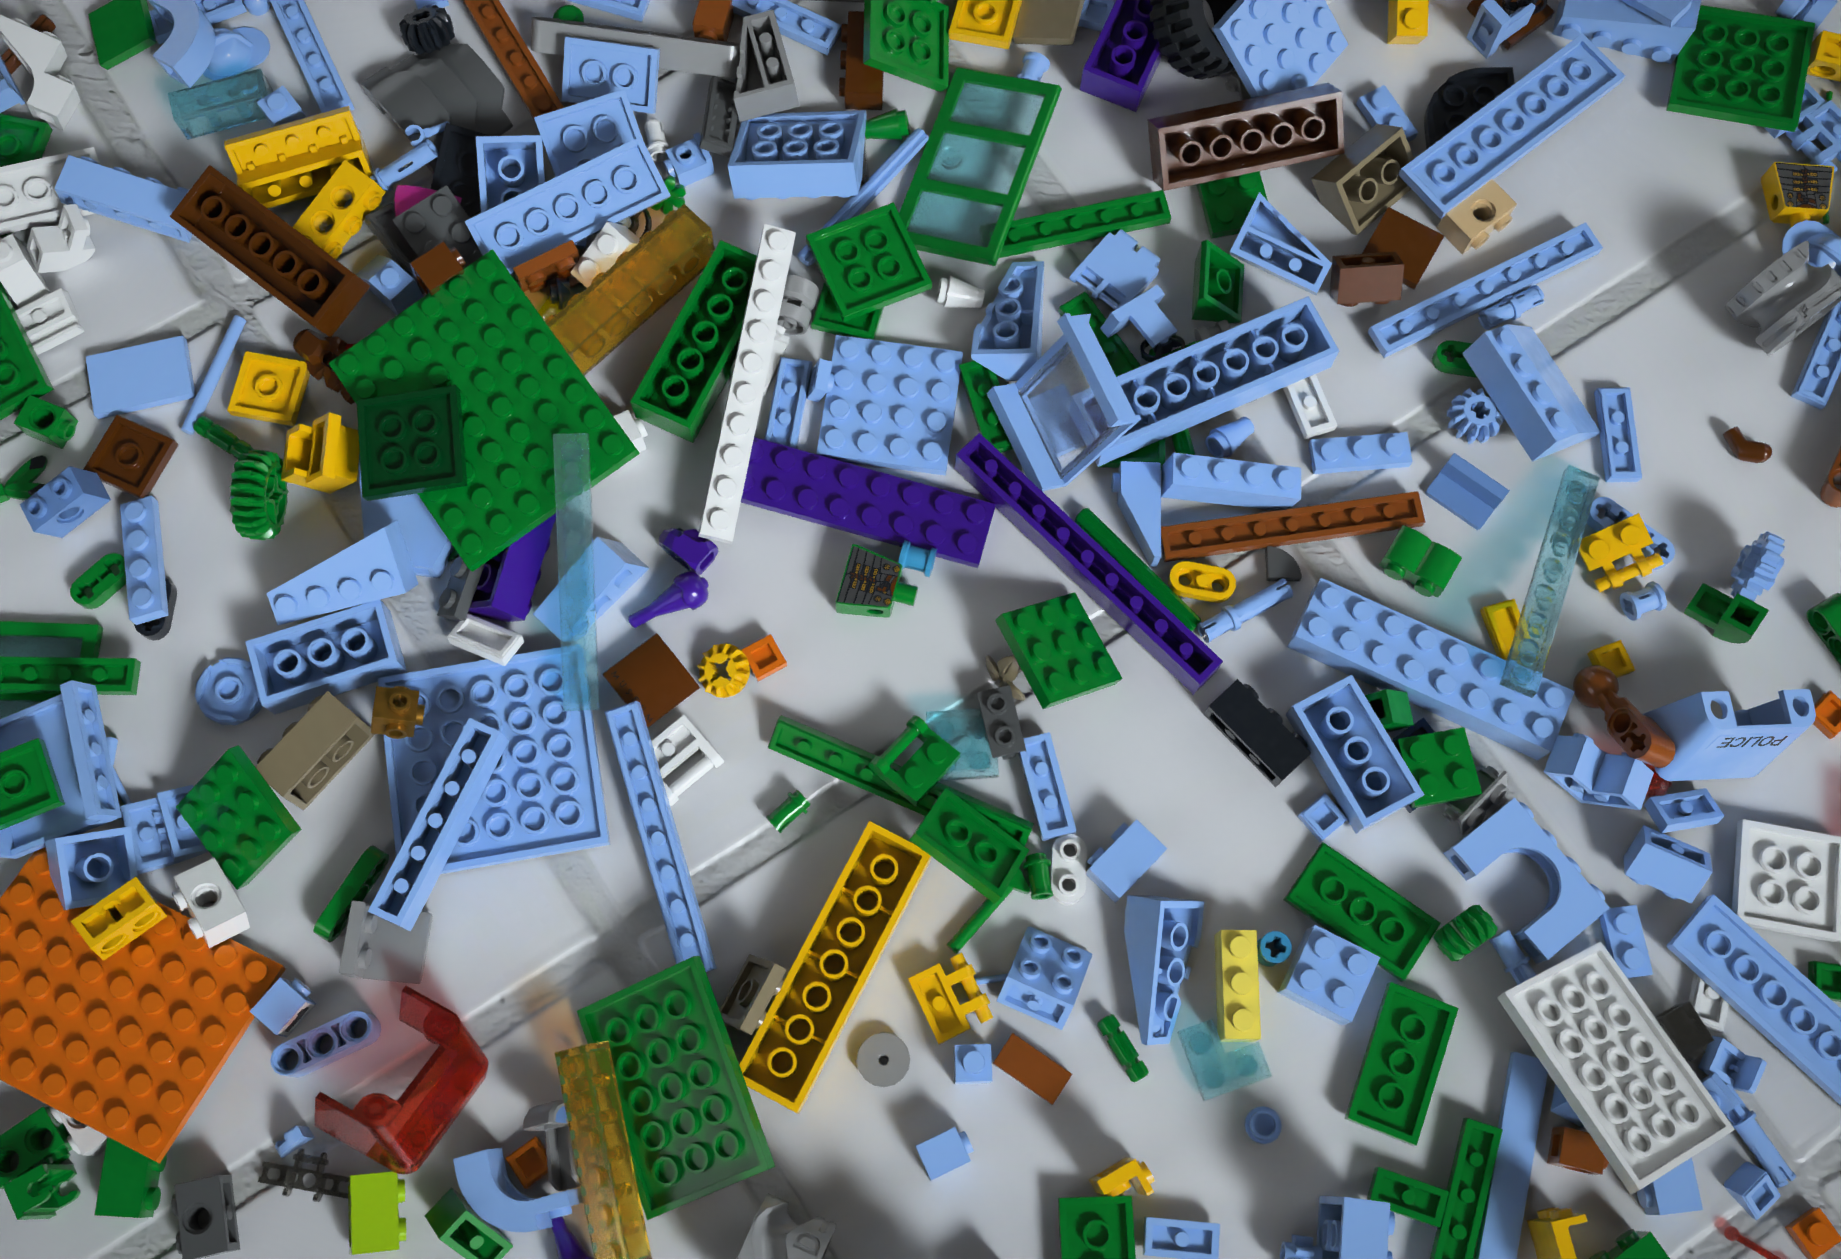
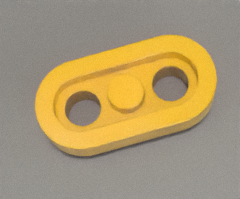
(1201, 580)

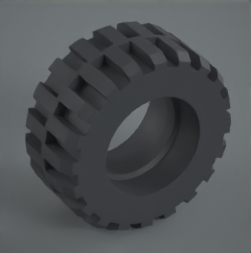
(1188, 38)

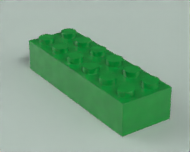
(698, 348)

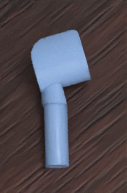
(425, 133)

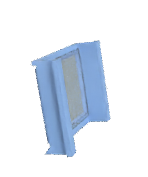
(1064, 407)

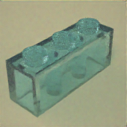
(219, 104)

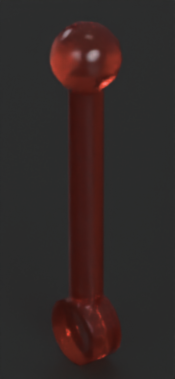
(1732, 1234)

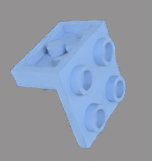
(1045, 978)

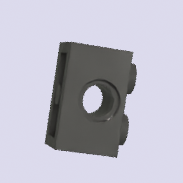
(221, 1233)

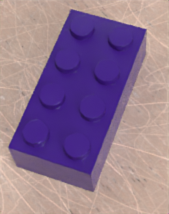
(1123, 56)

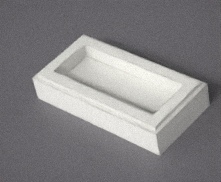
(485, 639)

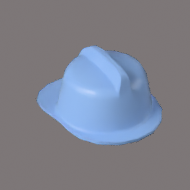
(236, 52)
(1823, 243)

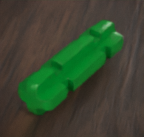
(221, 437)
(1122, 1048)

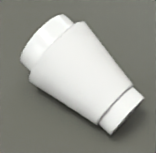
(959, 294)

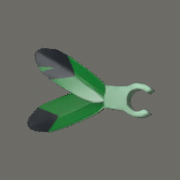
(20, 483)

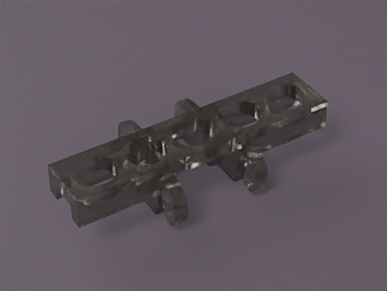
(292, 1171)

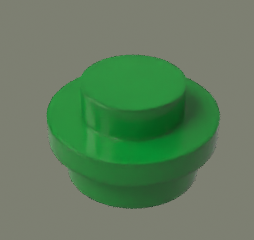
(570, 13)

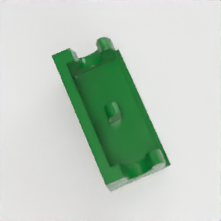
(37, 1191)

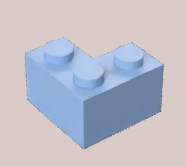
(1596, 775)

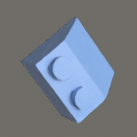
(90, 865)

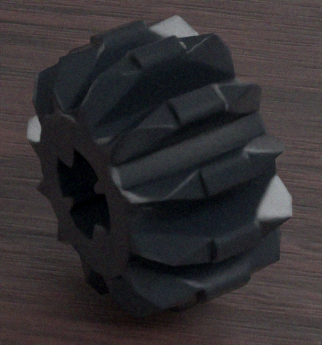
(427, 29)

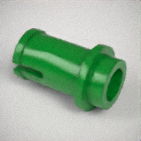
(788, 811)
(1038, 874)

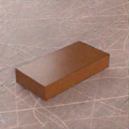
(1032, 1069)

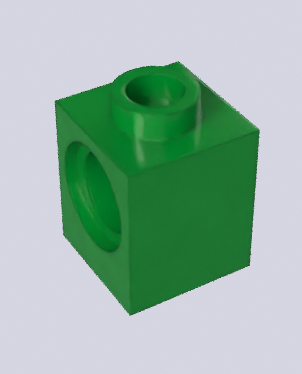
(38, 413)

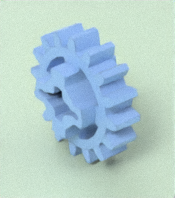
(1758, 566)

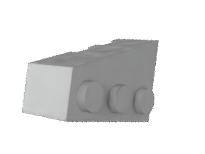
(763, 71)

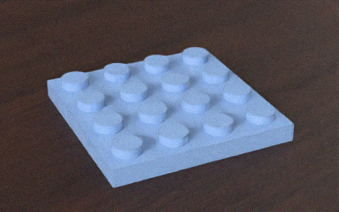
(1279, 43)
(890, 405)

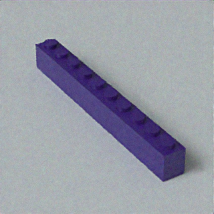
(1087, 564)

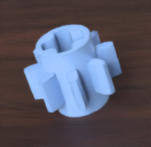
(1300, 1248)

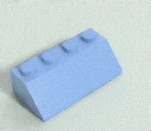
(1354, 754)

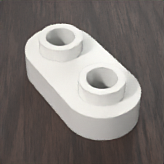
(1068, 868)

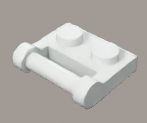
(675, 747)

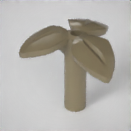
(1006, 671)

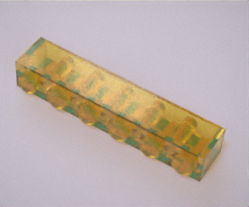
(602, 1152)

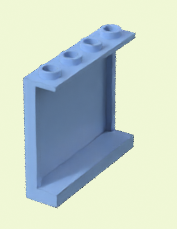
(81, 761)

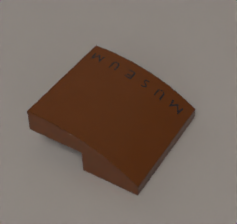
(652, 678)

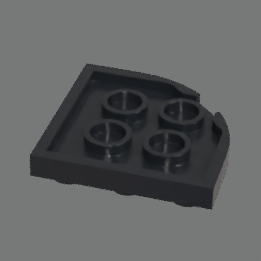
(1462, 97)

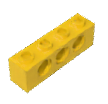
(329, 209)

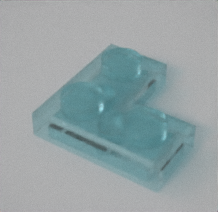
(1220, 1071)

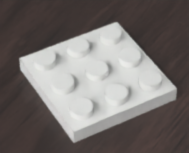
(1788, 880)

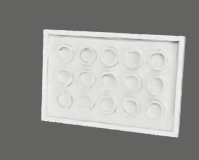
(1616, 1066)

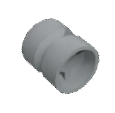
(797, 302)

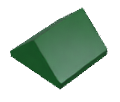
(1217, 285)

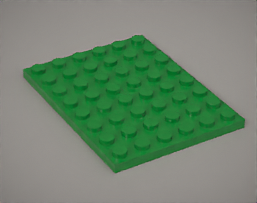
(514, 397)

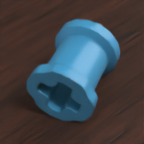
(917, 558)
(1282, 944)

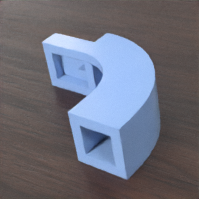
(190, 44)
(495, 1199)

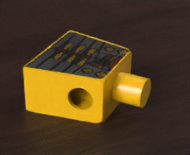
(1797, 192)

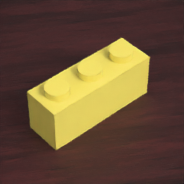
(1237, 986)

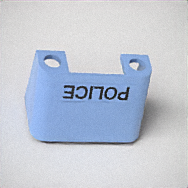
(1735, 744)

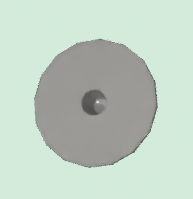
(883, 1059)

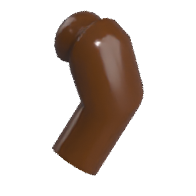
(1745, 449)

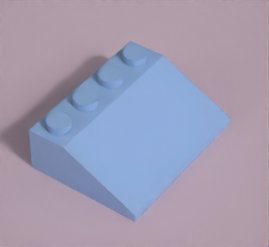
(799, 155)
(1529, 390)

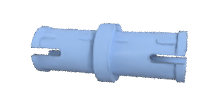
(1511, 307)

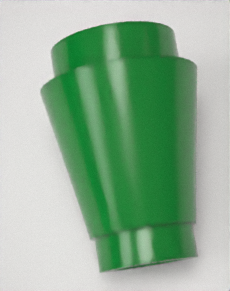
(888, 125)

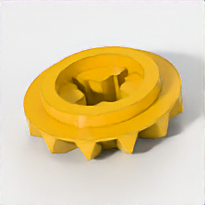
(737, 667)

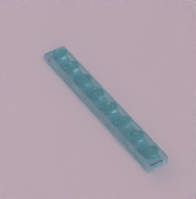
(576, 571)
(1549, 582)

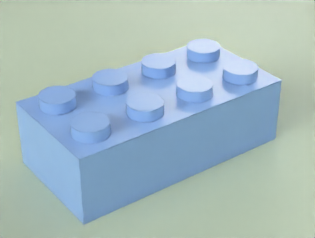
(325, 655)

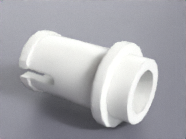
(656, 140)

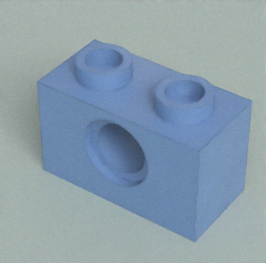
(65, 502)

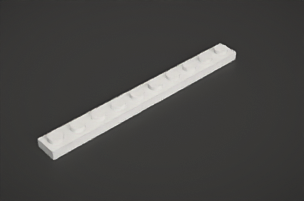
(747, 385)

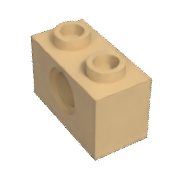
(1490, 205)

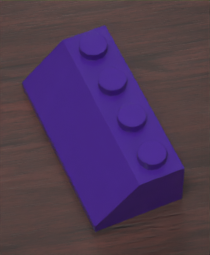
(511, 576)

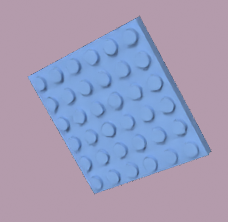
(547, 781)

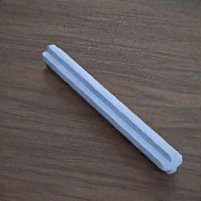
(874, 185)

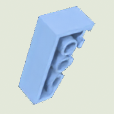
(1624, 28)
(357, 575)

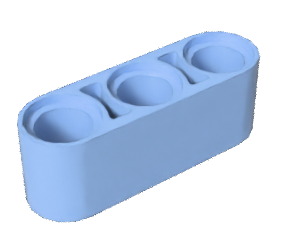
(308, 1044)

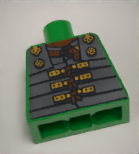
(872, 585)

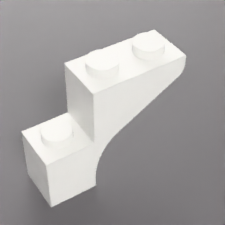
(42, 55)

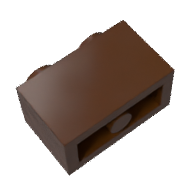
(1366, 278)

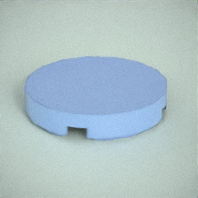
(228, 692)

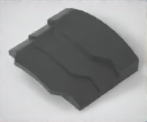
(441, 88)

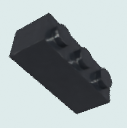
(1257, 732)

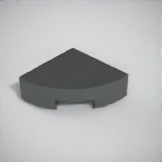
(1281, 565)

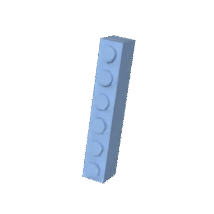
(439, 824)

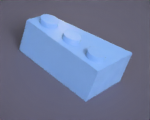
(1279, 248)

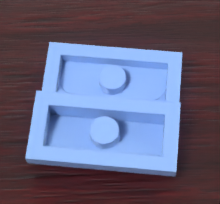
(160, 831)

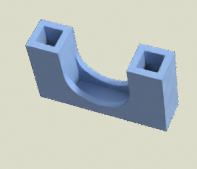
(1571, 901)

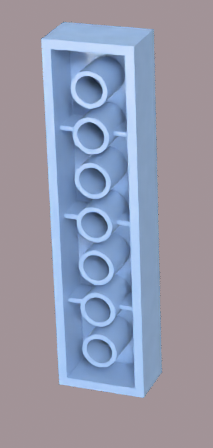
(1223, 374)
(1430, 666)

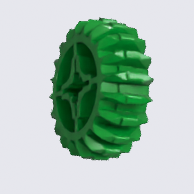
(258, 495)

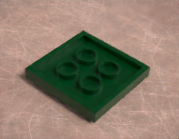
(411, 443)

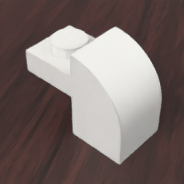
(61, 245)

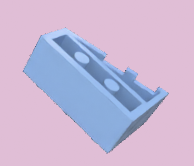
(615, 573)

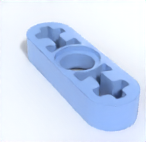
(1616, 511)

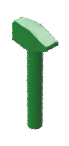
(984, 912)

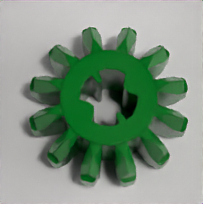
(1465, 933)

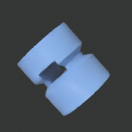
(1806, 10)

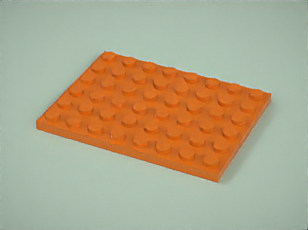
(121, 1037)

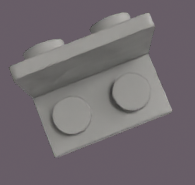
(382, 949)

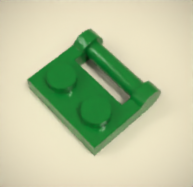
(922, 769)

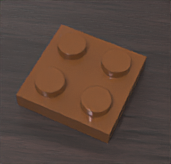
(555, 262)

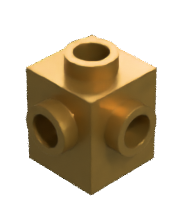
(396, 712)

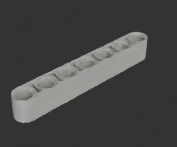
(676, 51)

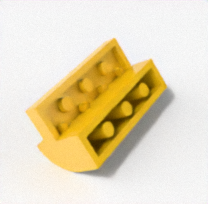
(297, 156)

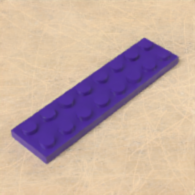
(866, 502)

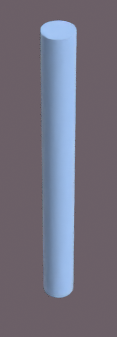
(214, 373)

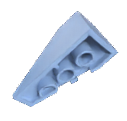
(1011, 331)
(1158, 948)

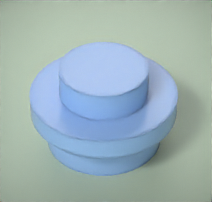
(1263, 1125)

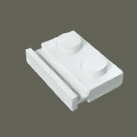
(50, 320)

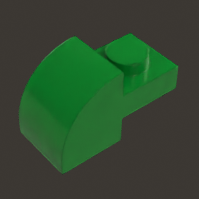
(1731, 618)

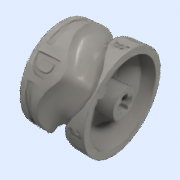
(1786, 298)
(779, 1237)

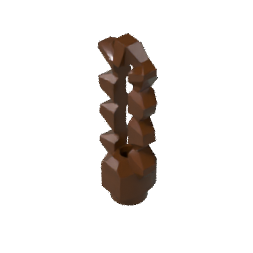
(318, 353)

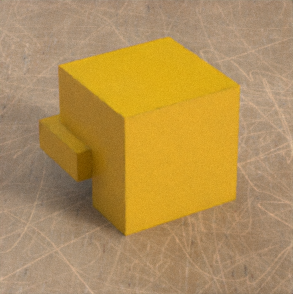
(321, 455)

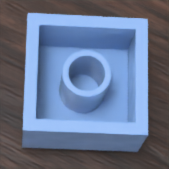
(1329, 975)

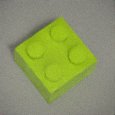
(374, 1212)

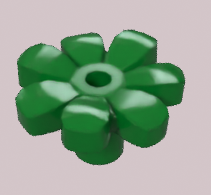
(676, 199)

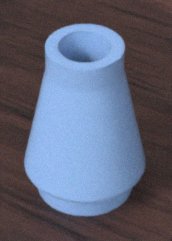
(1227, 438)

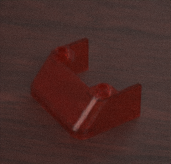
(408, 1129)

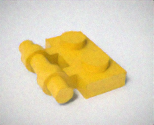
(1614, 543)
(940, 1003)

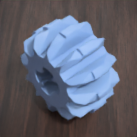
(1474, 416)

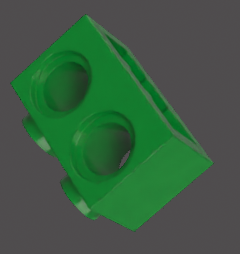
(27, 1142)

